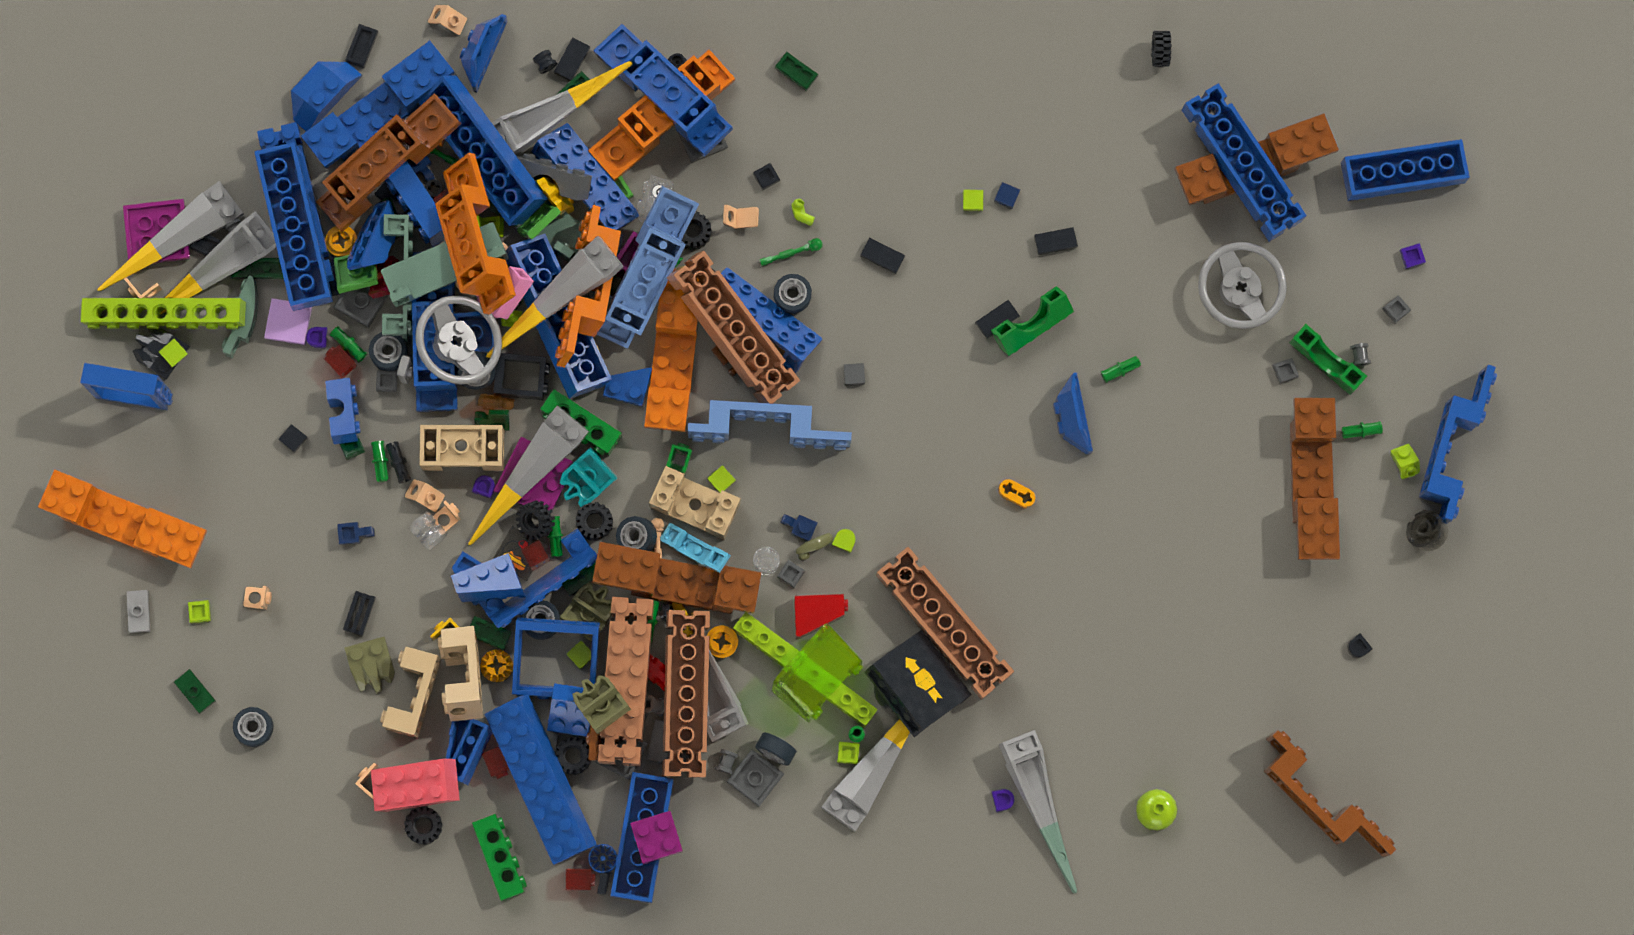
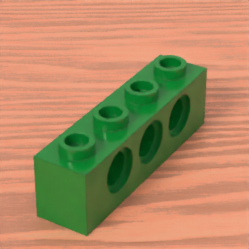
(610, 435)
(505, 889)

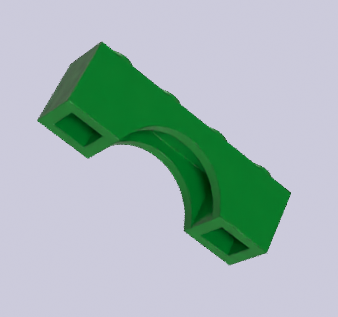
(1052, 309)
(1315, 350)

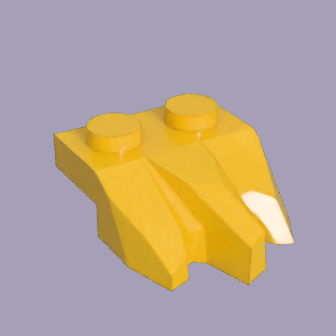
(552, 192)

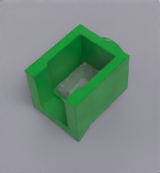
(679, 457)

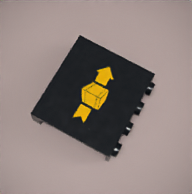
(917, 683)

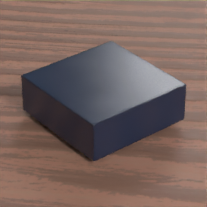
(1007, 195)

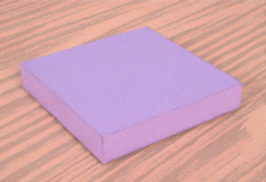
(286, 324)

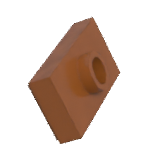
(593, 740)

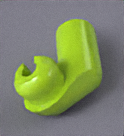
(800, 214)

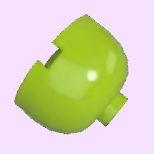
(1156, 809)

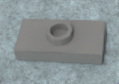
(405, 370)
(138, 611)

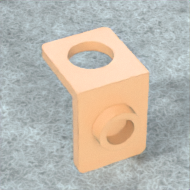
(448, 18)
(741, 217)
(148, 294)
(425, 495)
(450, 510)
(266, 597)
(364, 774)

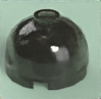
(1427, 530)

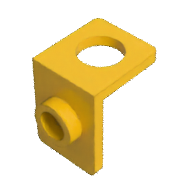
(442, 625)

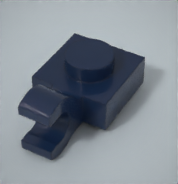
(422, 167)
(802, 527)
(350, 533)

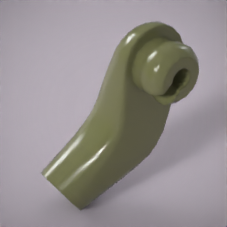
(813, 544)

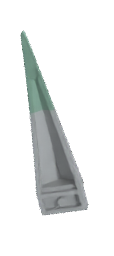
(1029, 772)

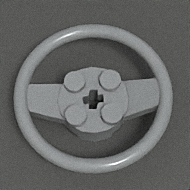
(1234, 274)
(463, 354)

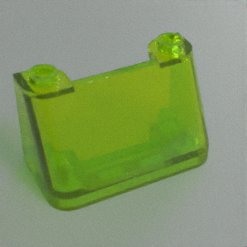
(816, 673)

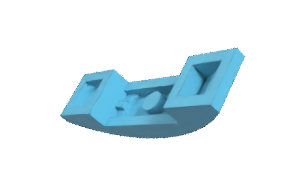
(694, 548)

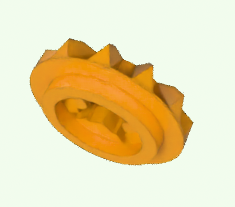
(333, 237)
(730, 636)
(504, 671)

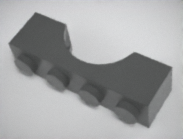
(571, 183)

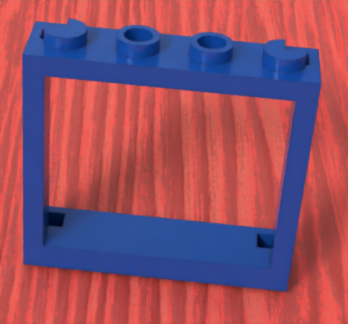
(126, 386)
(550, 625)

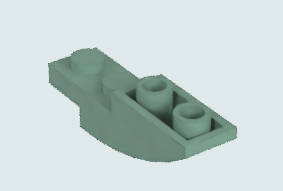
(244, 333)

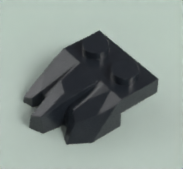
(149, 353)

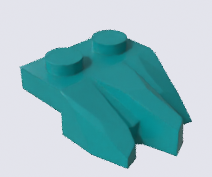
(587, 477)

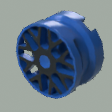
(603, 858)

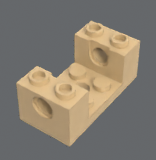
(483, 448)
(675, 494)
(460, 647)
(422, 664)

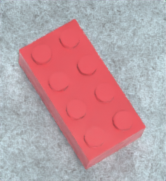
(415, 785)

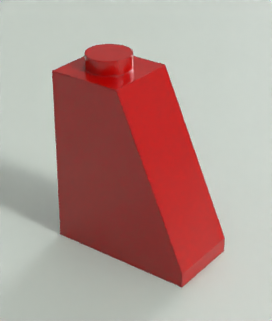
(817, 610)

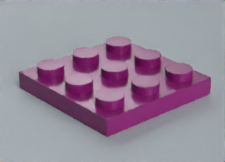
(146, 220)
(546, 489)

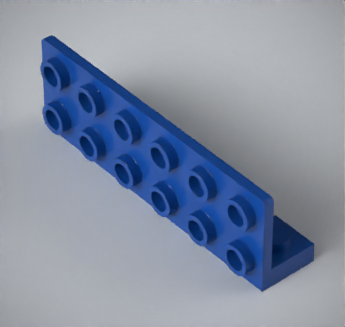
(567, 148)
(778, 325)
(581, 556)

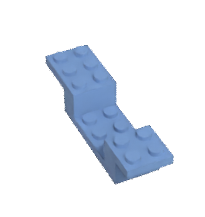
(653, 261)
(799, 427)

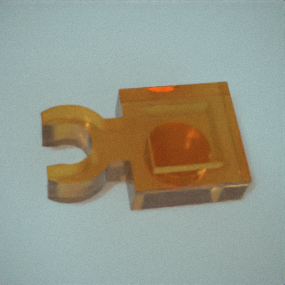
(491, 402)

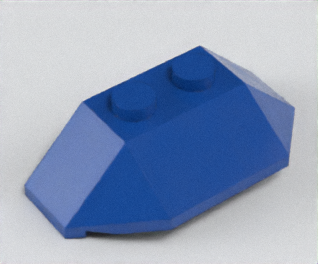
(481, 48)
(321, 91)
(371, 244)
(1072, 416)

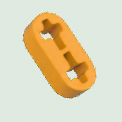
(1018, 488)

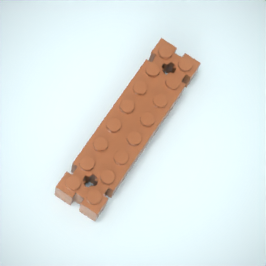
(733, 328)
(944, 623)
(628, 671)
(686, 693)

